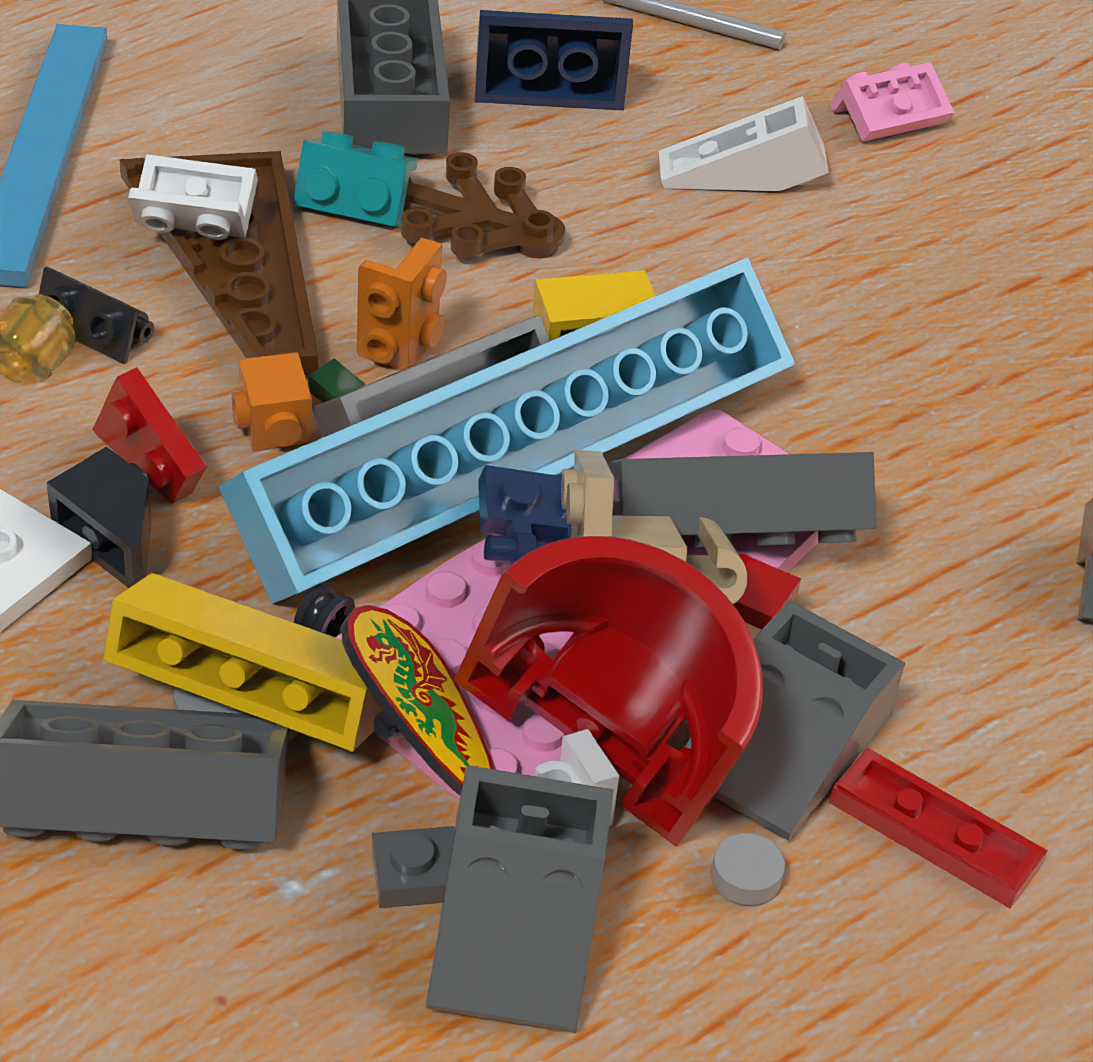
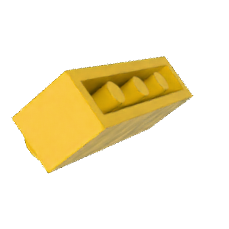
(241, 659)

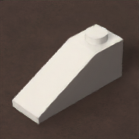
(751, 154)

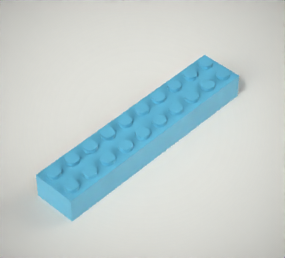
(423, 460)

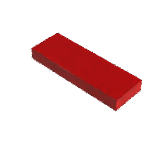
(938, 827)

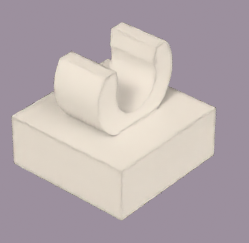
(582, 763)

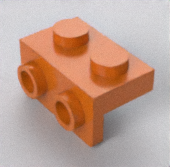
(401, 307)

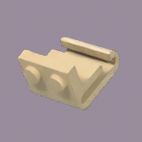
(589, 508)

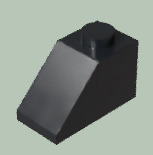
(110, 508)

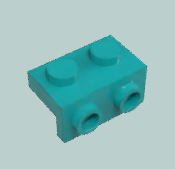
(353, 178)

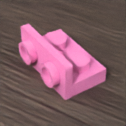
(893, 101)

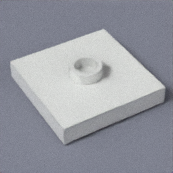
(33, 557)

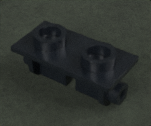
(97, 317)

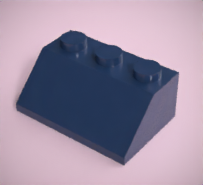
(552, 60)

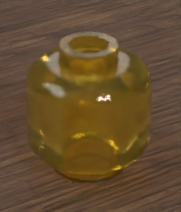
(34, 338)

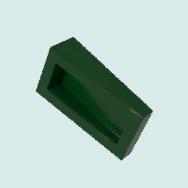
(332, 381)

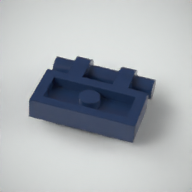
(521, 508)

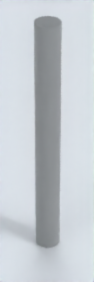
(707, 20)

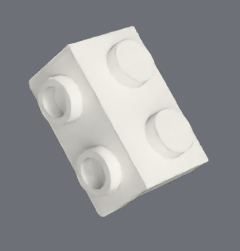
(194, 197)

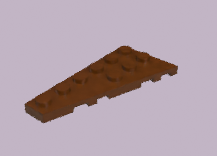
(251, 280)

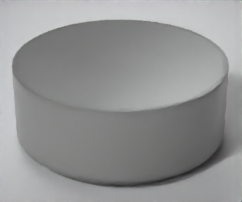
(747, 869)

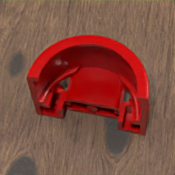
(643, 657)

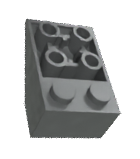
(817, 714)
(520, 899)

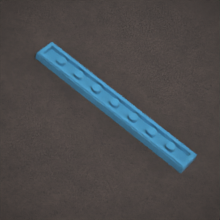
(45, 145)

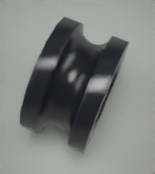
(324, 610)

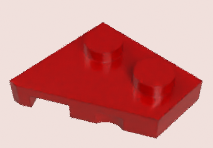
(145, 434)

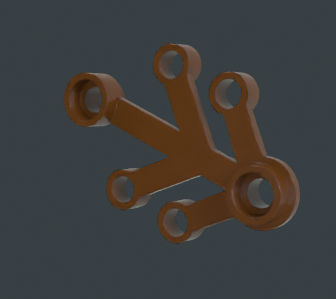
(530, 230)

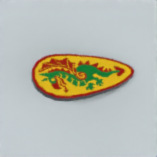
(414, 692)

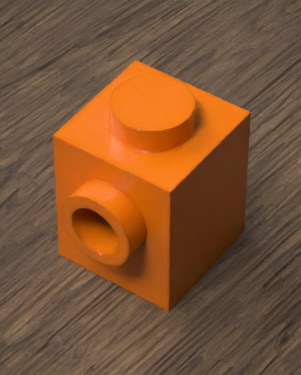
(273, 402)

